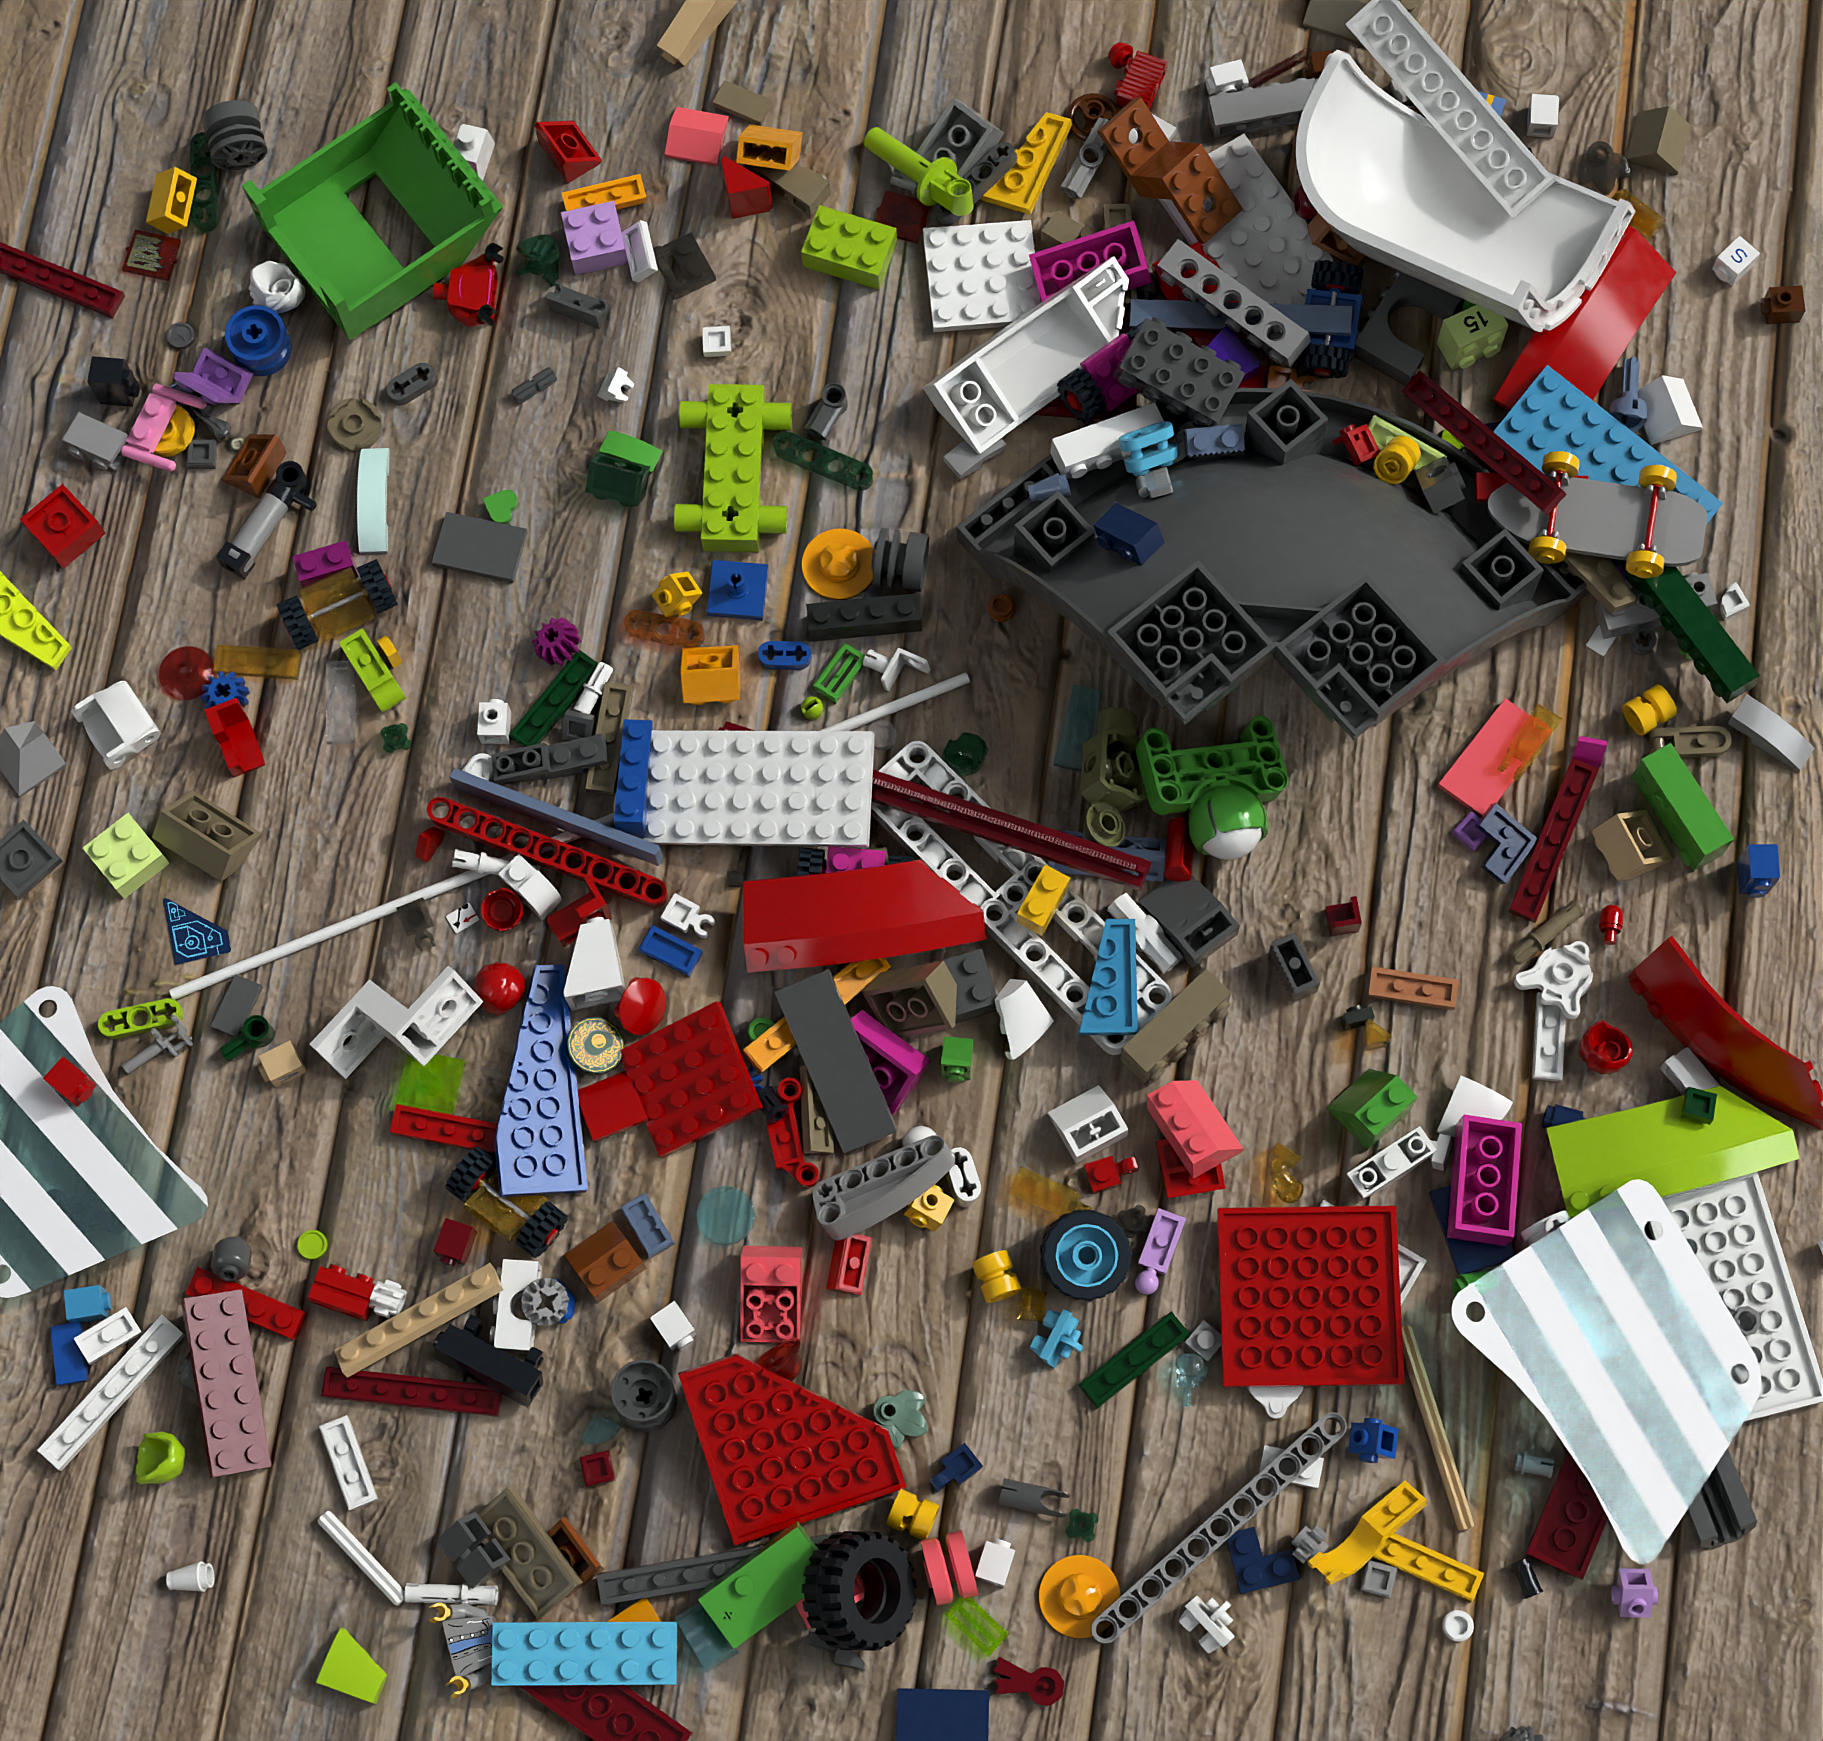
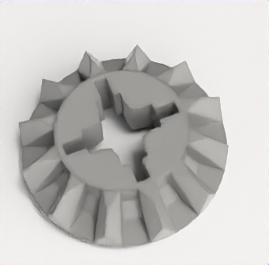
(531, 1300)

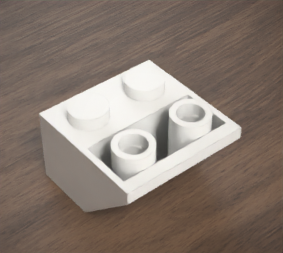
(1088, 1124)

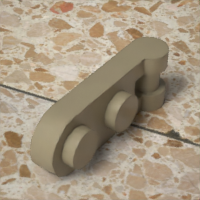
(1693, 741)

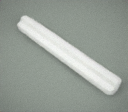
(362, 1557)

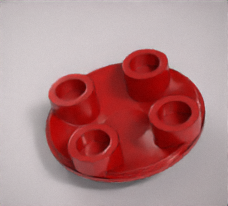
(641, 1006)

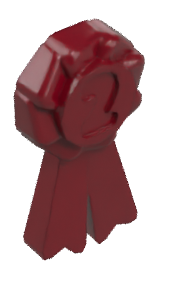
(1042, 1685)

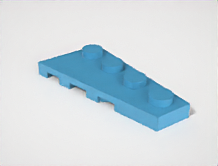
(1113, 988)

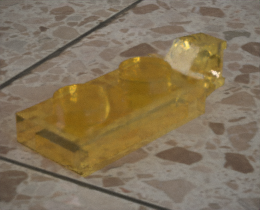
(1046, 1193)

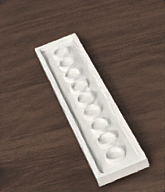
(1451, 104)

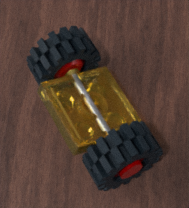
(336, 604)
(529, 1217)

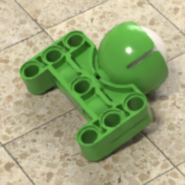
(1223, 800)

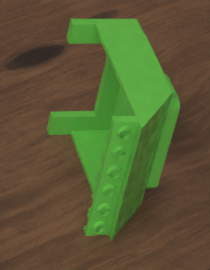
(335, 245)

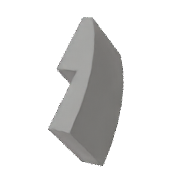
(964, 459)

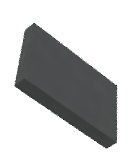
(479, 547)

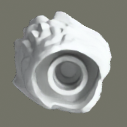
(276, 286)

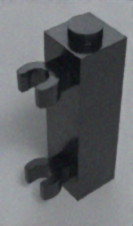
(488, 1364)

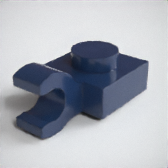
(959, 1466)

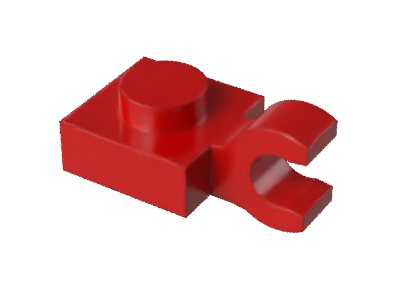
(1105, 1174)

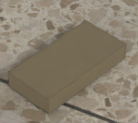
(742, 103)

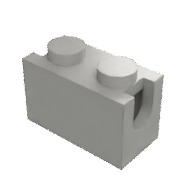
(95, 442)

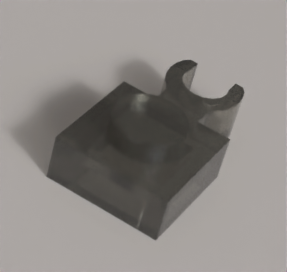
(416, 920)

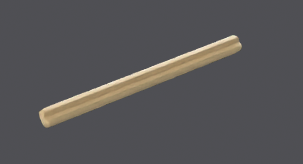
(1436, 1431)

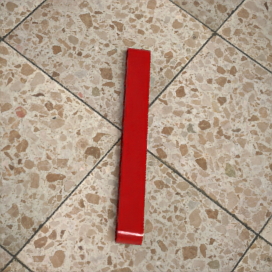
(537, 842)

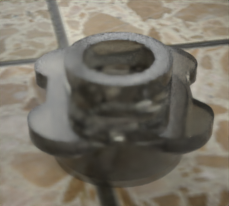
(1137, 1213)

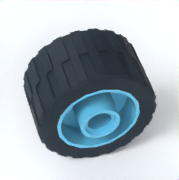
(1085, 1254)

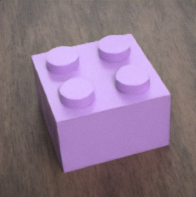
(594, 237)

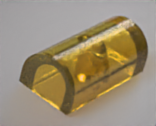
(1645, 218)

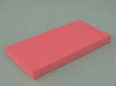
(1475, 774)

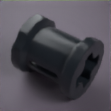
(772, 1107)

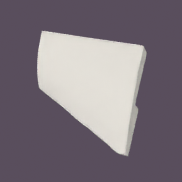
(1021, 1016)

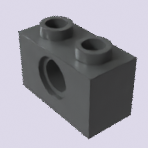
(1441, 484)

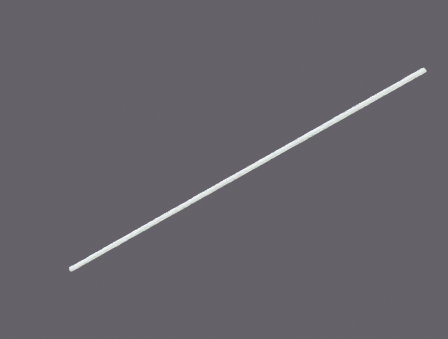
(471, 875)

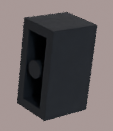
(113, 381)

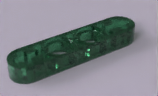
(203, 182)
(821, 464)

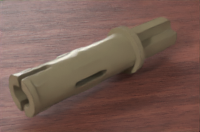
(1553, 927)

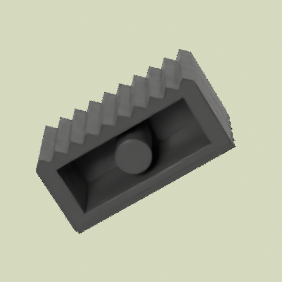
(1293, 967)

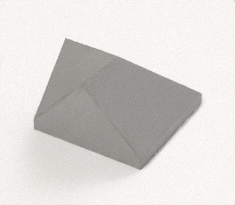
(28, 757)

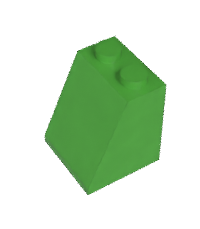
(1373, 1105)

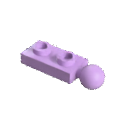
(1158, 1250)

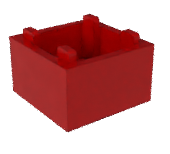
(62, 526)

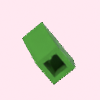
(957, 1059)

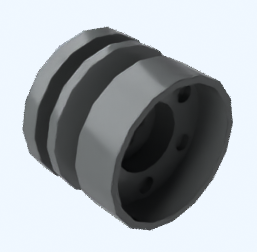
(234, 135)
(900, 559)
(641, 1378)

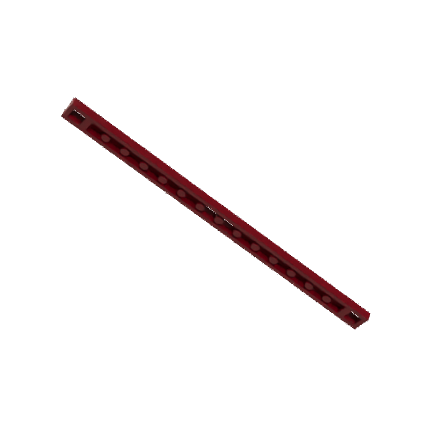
(1004, 828)

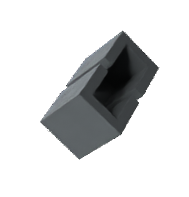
(462, 1544)

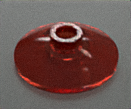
(186, 685)

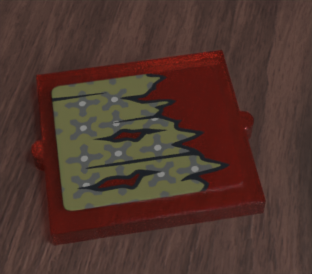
(151, 255)

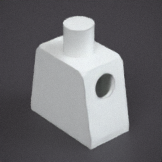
(476, 147)

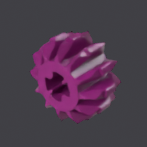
(556, 641)

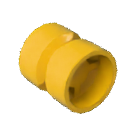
(1397, 459)
(1653, 707)
(996, 1276)
(912, 1515)

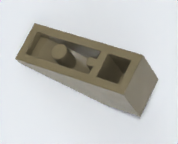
(797, 187)

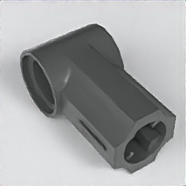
(827, 413)

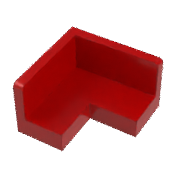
(236, 737)
(567, 920)

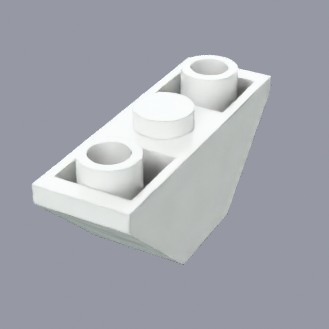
(1392, 1163)

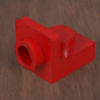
(1358, 442)

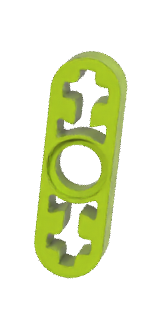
(118, 1015)

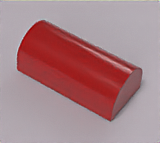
(1178, 851)

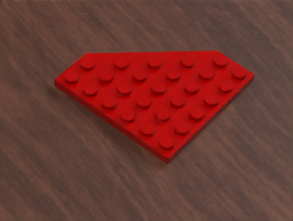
(783, 1448)

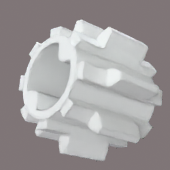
(387, 1298)

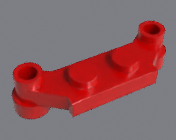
(786, 1140)

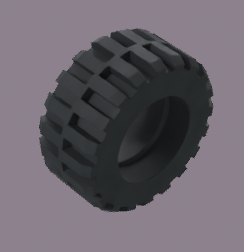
(831, 1590)

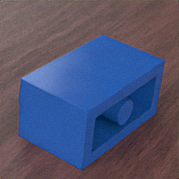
(1758, 869)

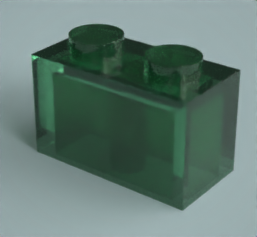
(617, 479)

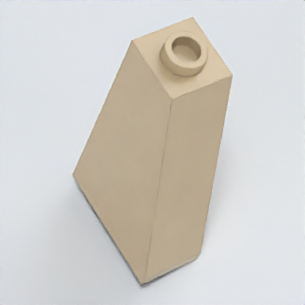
(692, 28)

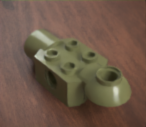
(1111, 776)

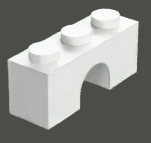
(511, 1333)

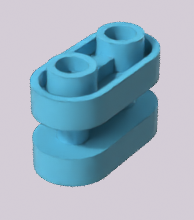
(1141, 461)

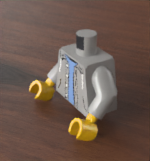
(469, 1644)

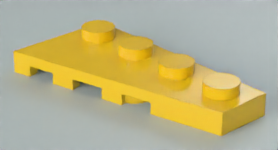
(1025, 180)

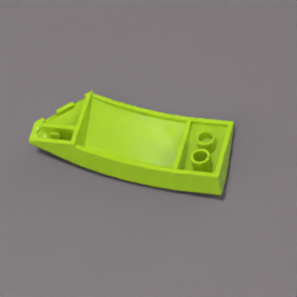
(1664, 1149)

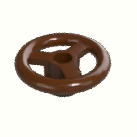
(1090, 104)

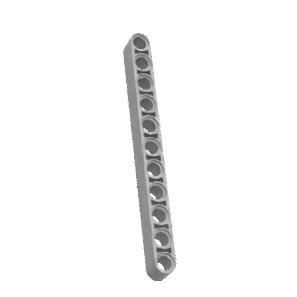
(1228, 1515)

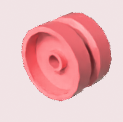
(948, 1568)

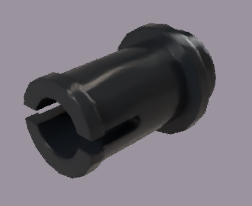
(1526, 1577)

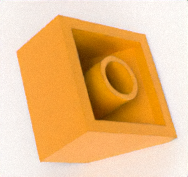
(710, 674)

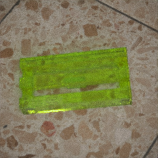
(995, 1642)

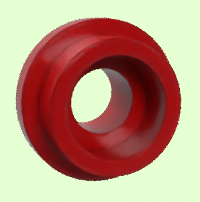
(1120, 54)

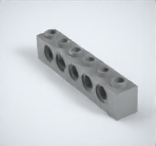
(1183, 258)

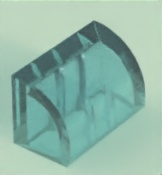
(705, 1637)

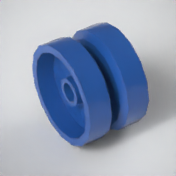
(258, 340)

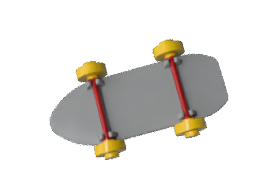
(1606, 519)

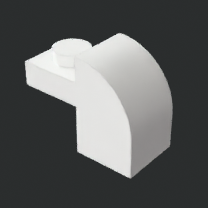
(531, 886)

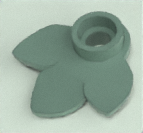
(905, 1417)

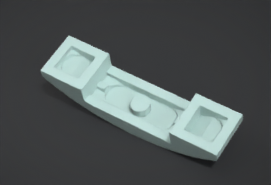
(372, 500)

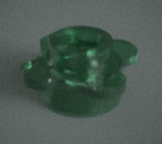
(390, 732)
(1078, 1517)

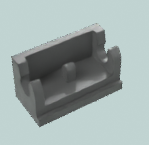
(578, 305)

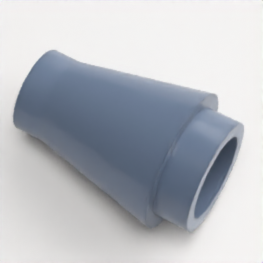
(1047, 487)

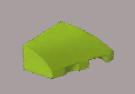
(352, 1669)

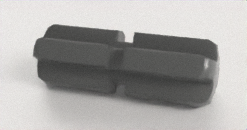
(529, 388)

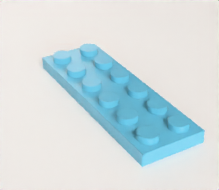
(584, 1653)

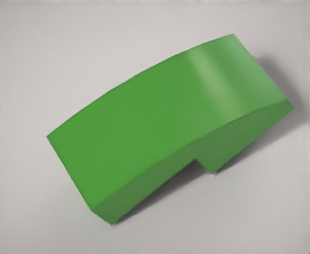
(630, 449)

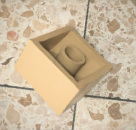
(1631, 844)

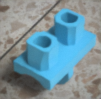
(1061, 1340)

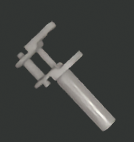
(159, 1046)

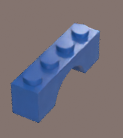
(633, 777)

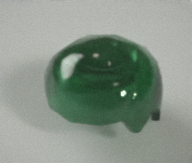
(965, 754)

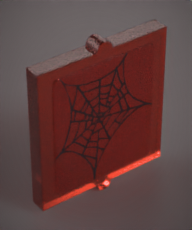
(903, 213)

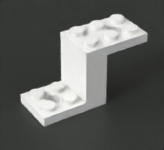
(415, 1030)

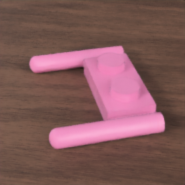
(152, 424)

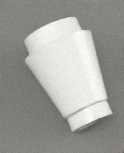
(191, 1578)

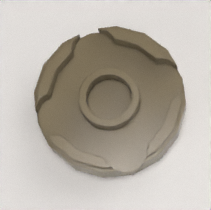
(354, 424)

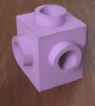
(1634, 1593)

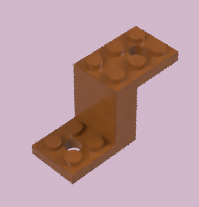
(1170, 170)

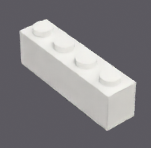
(1099, 443)

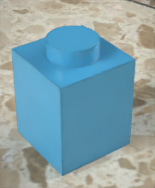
(87, 1304)

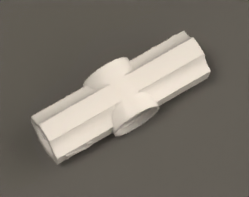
(1149, 933)

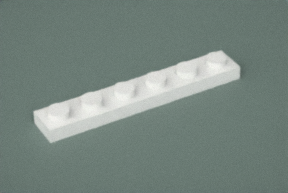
(111, 1393)

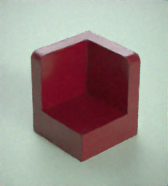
(1343, 918)

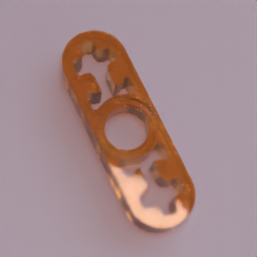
(670, 639)

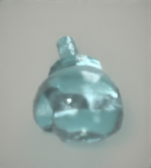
(1189, 1373)

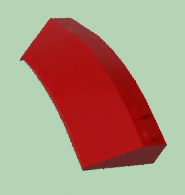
(1602, 326)
(854, 916)
(1722, 1037)

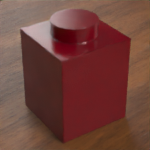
(454, 1242)

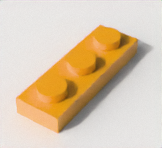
(623, 191)

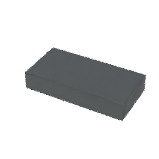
(236, 1006)

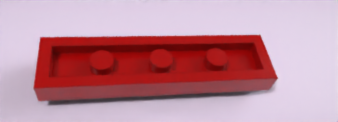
(443, 1128)
(259, 1308)

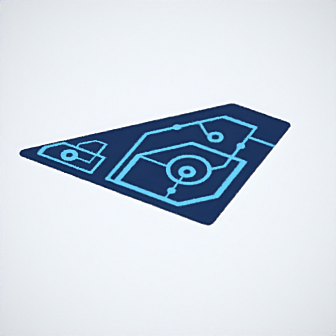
(193, 935)

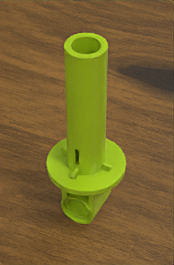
(935, 180)

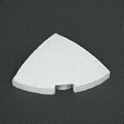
(1472, 1100)

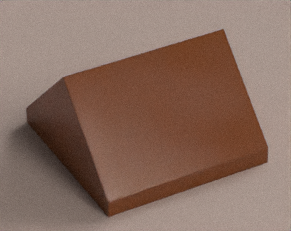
(255, 463)
(575, 1551)

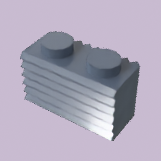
(1214, 440)

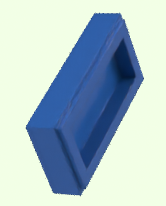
(670, 951)
(68, 1359)

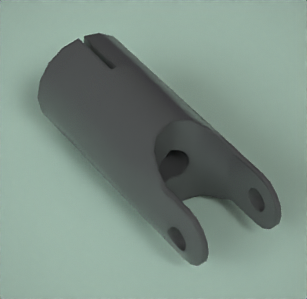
(1029, 1497)

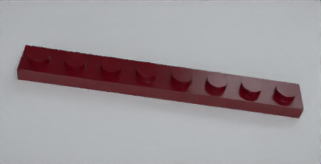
(1484, 443)

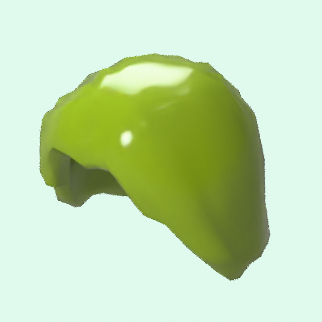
(159, 1458)

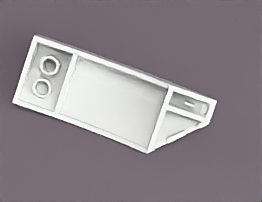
(1022, 363)

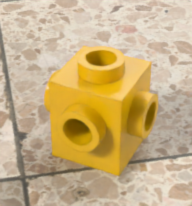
(676, 594)
(929, 1208)

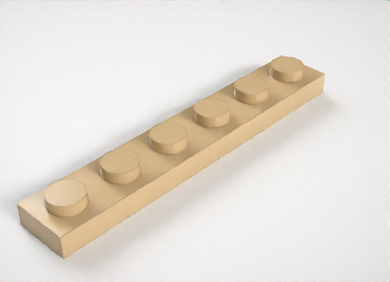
(418, 1320)

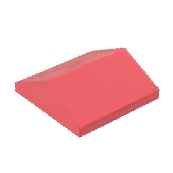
(696, 136)

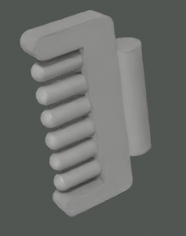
(1154, 483)

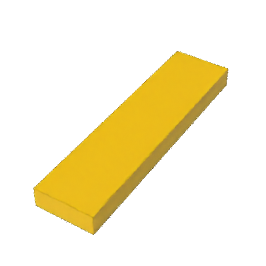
(1430, 1566)

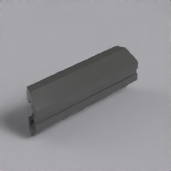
(1721, 1507)

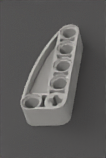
(880, 1186)

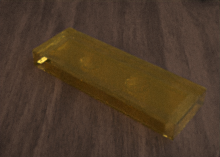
(258, 662)

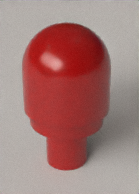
(1611, 923)

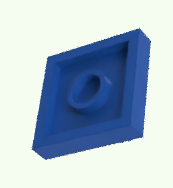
(737, 590)

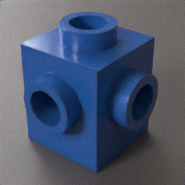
(1373, 1440)

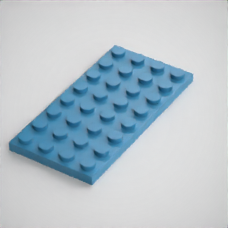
(1562, 418)

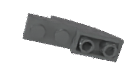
(550, 761)

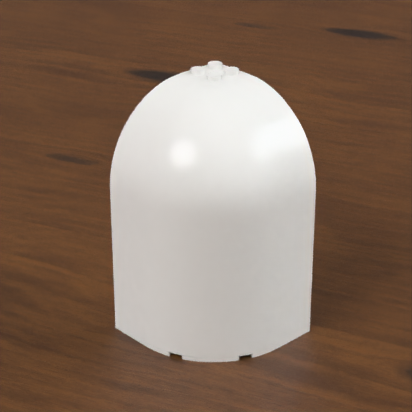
(1417, 207)

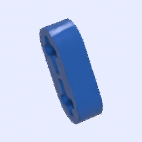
(784, 662)

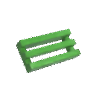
(827, 692)

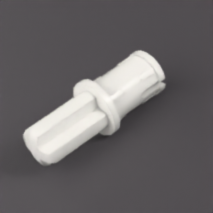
(593, 688)

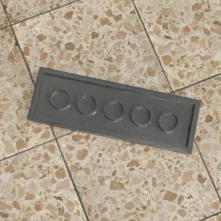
(836, 1061)

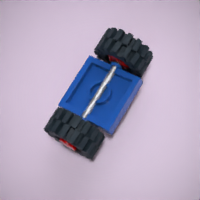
(1335, 286)

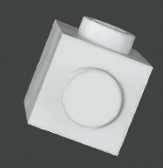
(494, 722)

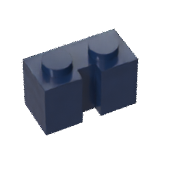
(1128, 534)

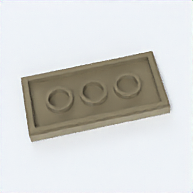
(536, 1564)

